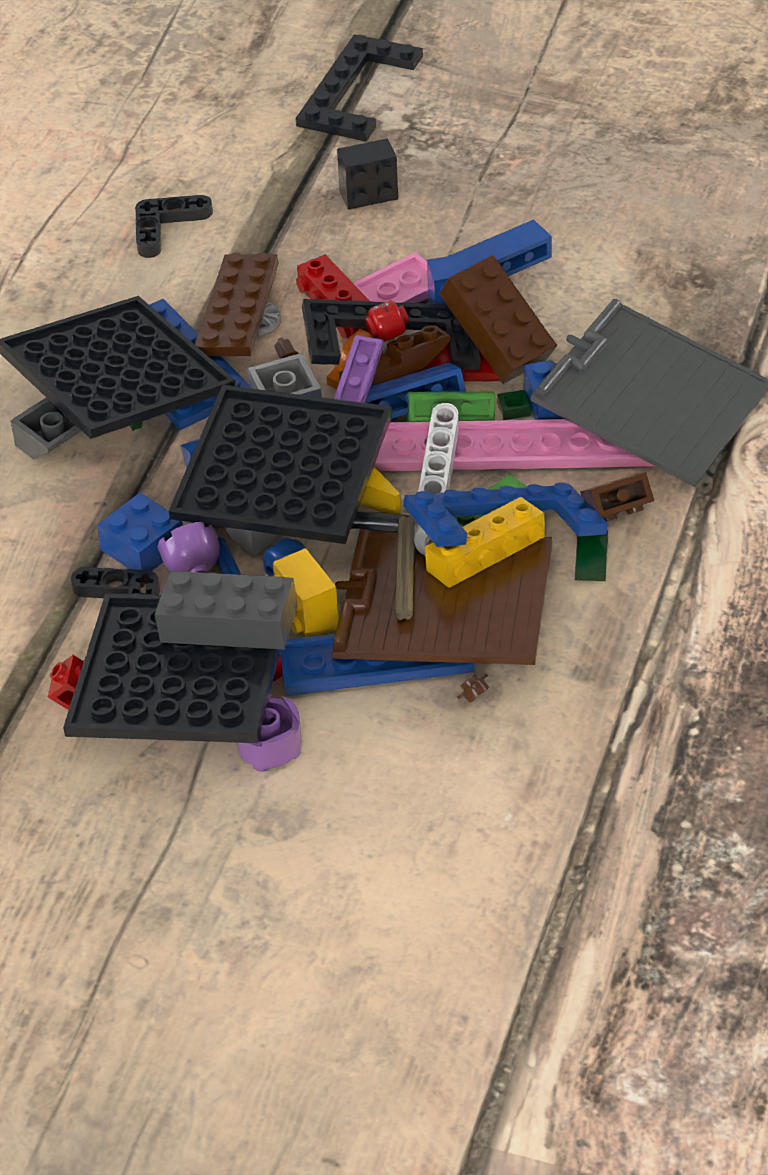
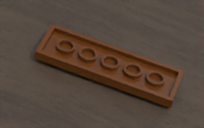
(237, 304)

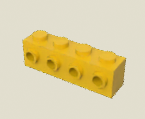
(488, 542)

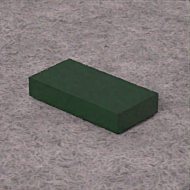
(591, 557)

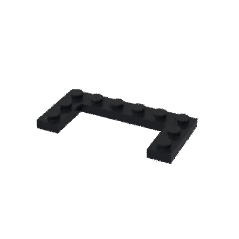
(320, 111)
(324, 316)

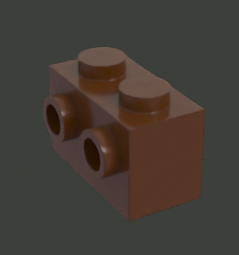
(620, 495)

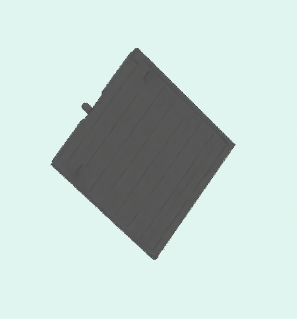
(652, 392)

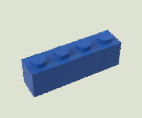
(516, 248)

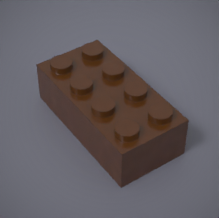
(497, 318)

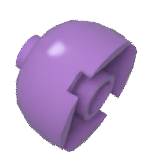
(190, 548)

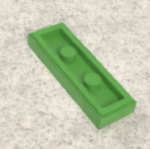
(470, 405)

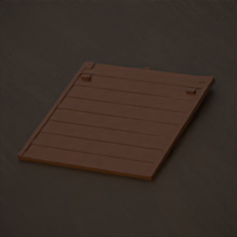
(479, 620)

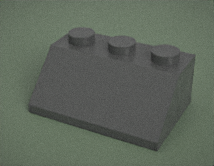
(42, 429)

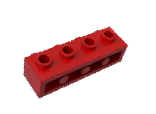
(325, 281)

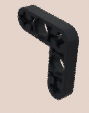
(156, 211)
(132, 582)

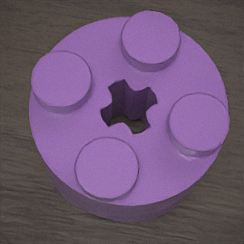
(279, 737)

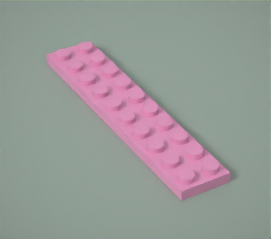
(506, 446)

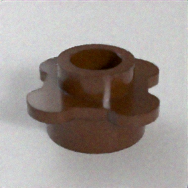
(473, 687)

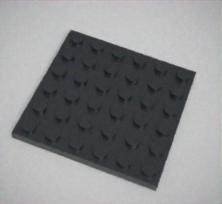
(114, 366)
(282, 464)
(166, 690)

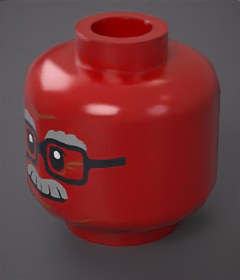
(386, 321)

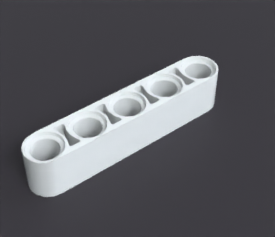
(440, 449)

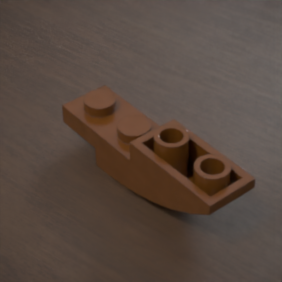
(409, 354)

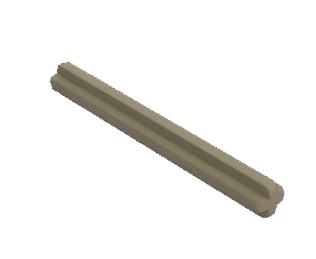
(405, 568)

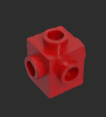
(64, 680)

